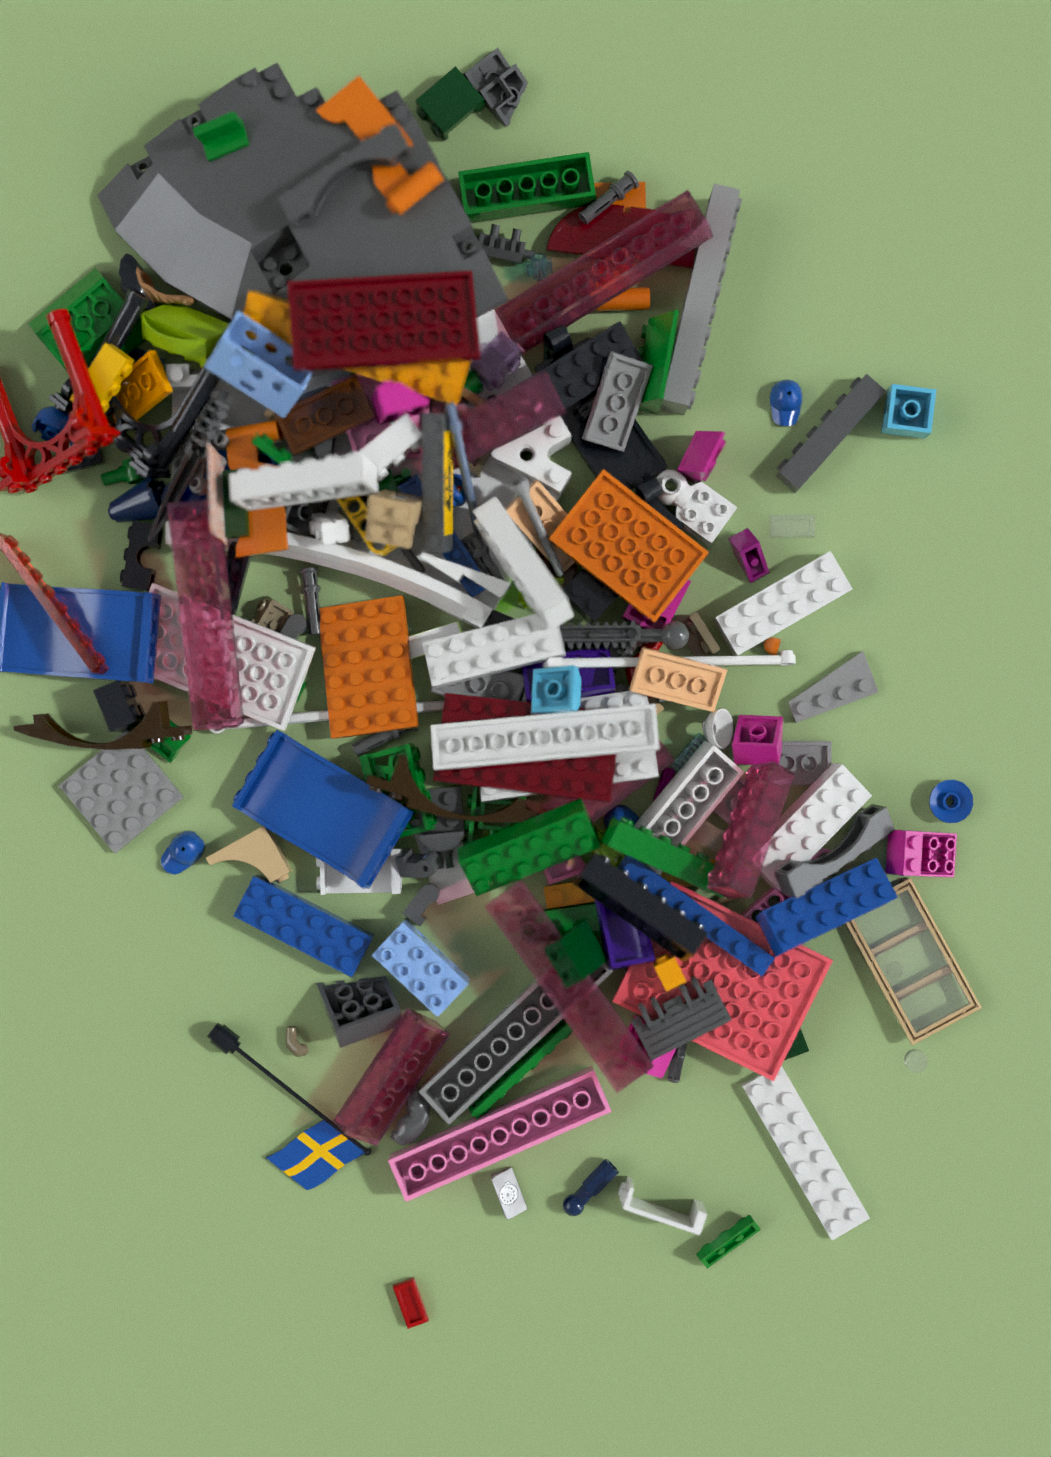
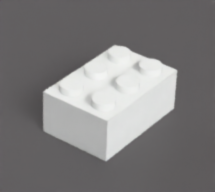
(393, 445)

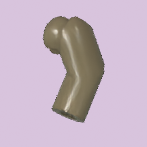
(293, 1044)

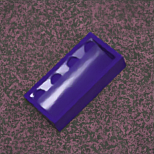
(593, 680)
(621, 941)

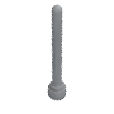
(521, 488)

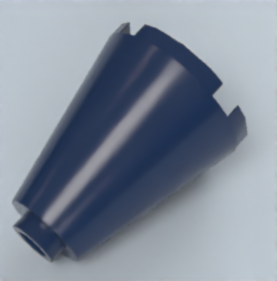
(138, 502)

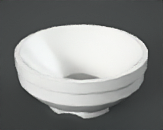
(719, 728)

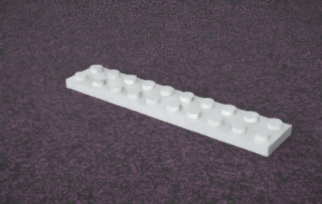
(545, 737)

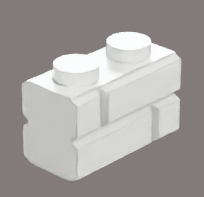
(329, 527)

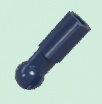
(591, 1186)

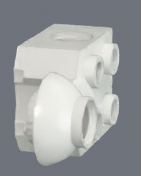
(697, 506)

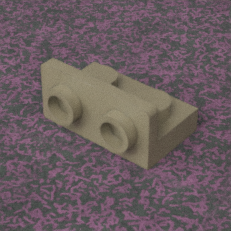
(271, 614)
(700, 639)

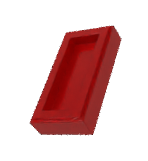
(410, 1303)

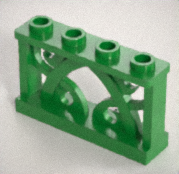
(418, 774)

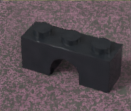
(134, 575)

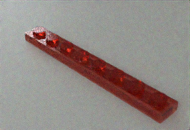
(55, 608)

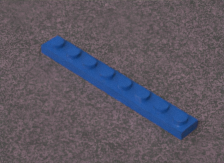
(718, 930)

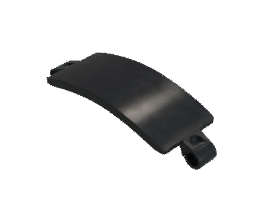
(640, 459)

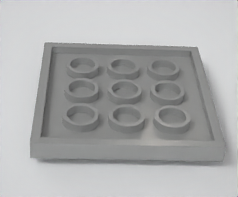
(121, 793)

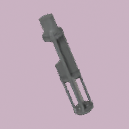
(677, 1064)

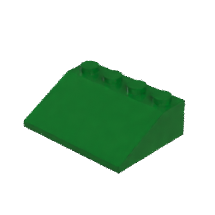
(657, 351)

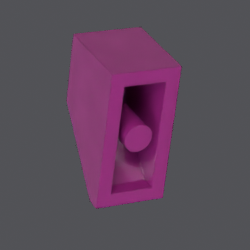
(749, 555)

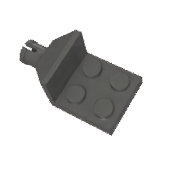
(447, 831)

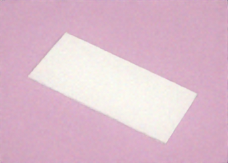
(450, 881)

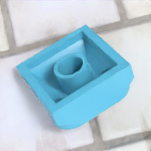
(556, 690)

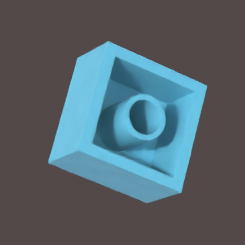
(908, 411)

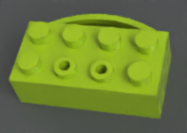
(182, 331)

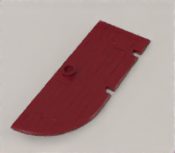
(577, 238)

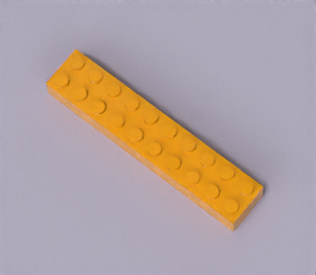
(436, 380)

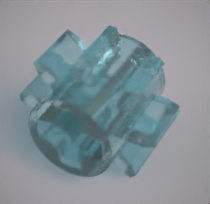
(539, 266)

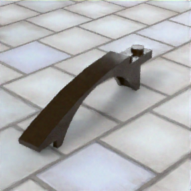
(150, 730)
(403, 785)

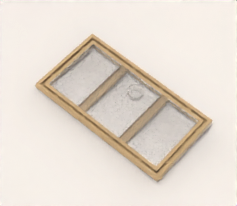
(913, 965)

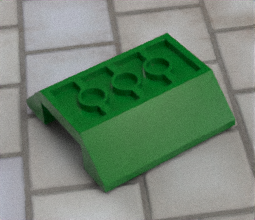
(92, 310)

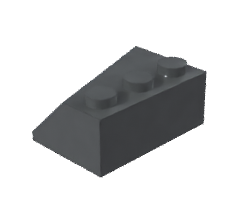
(359, 1008)

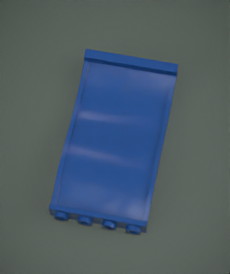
(117, 622)
(322, 809)

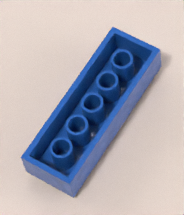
(826, 907)
(303, 925)

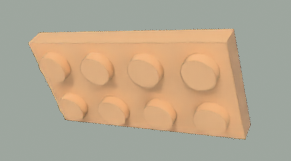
(550, 514)
(678, 679)

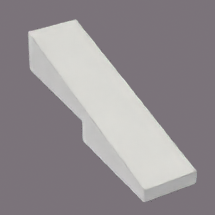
(457, 572)

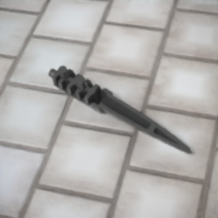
(503, 249)
(195, 452)

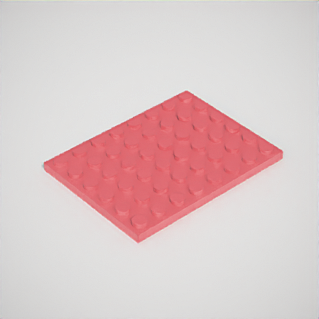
(762, 1008)

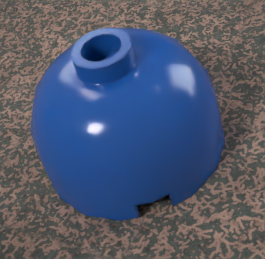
(50, 422)

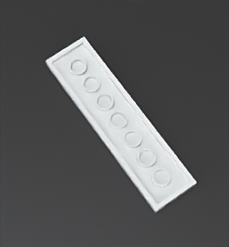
(806, 1153)

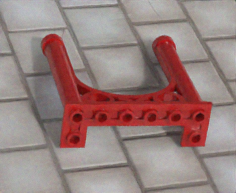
(86, 417)

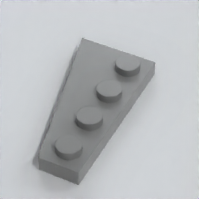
(840, 687)

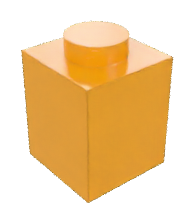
(669, 971)

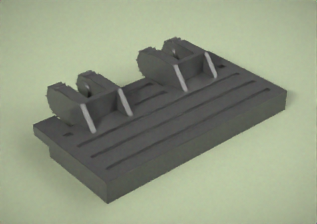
(682, 1020)

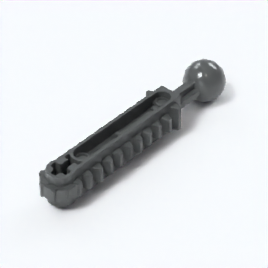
(673, 635)

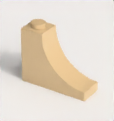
(259, 850)

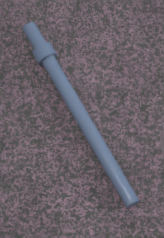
(455, 426)

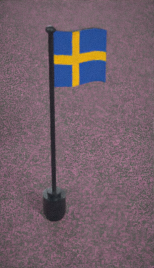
(314, 1152)

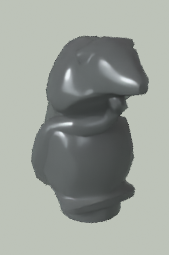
(414, 1121)

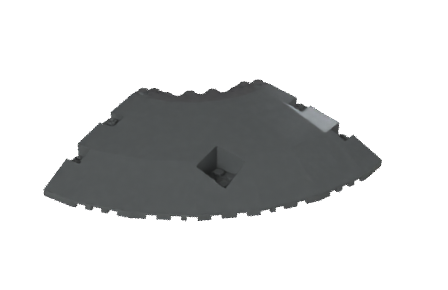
(224, 232)

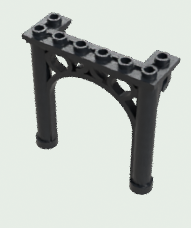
(155, 458)

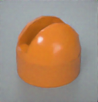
(772, 645)

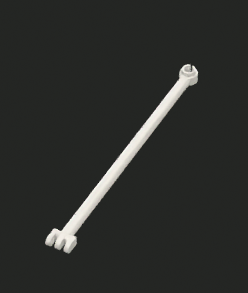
(784, 659)
(322, 715)

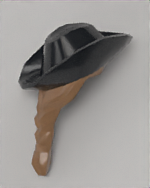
(134, 276)

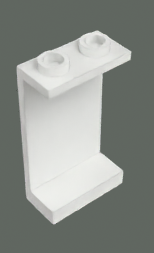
(335, 882)
(691, 1223)

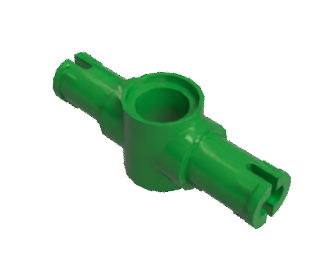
(124, 473)

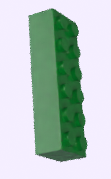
(527, 187)
(528, 847)

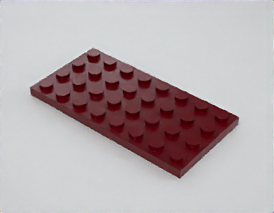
(383, 320)
(571, 778)

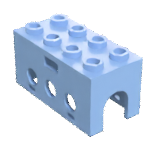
(260, 376)
(421, 967)

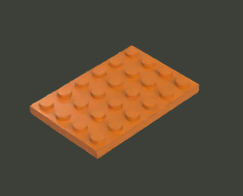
(628, 546)
(368, 667)

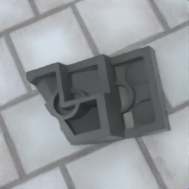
(498, 85)

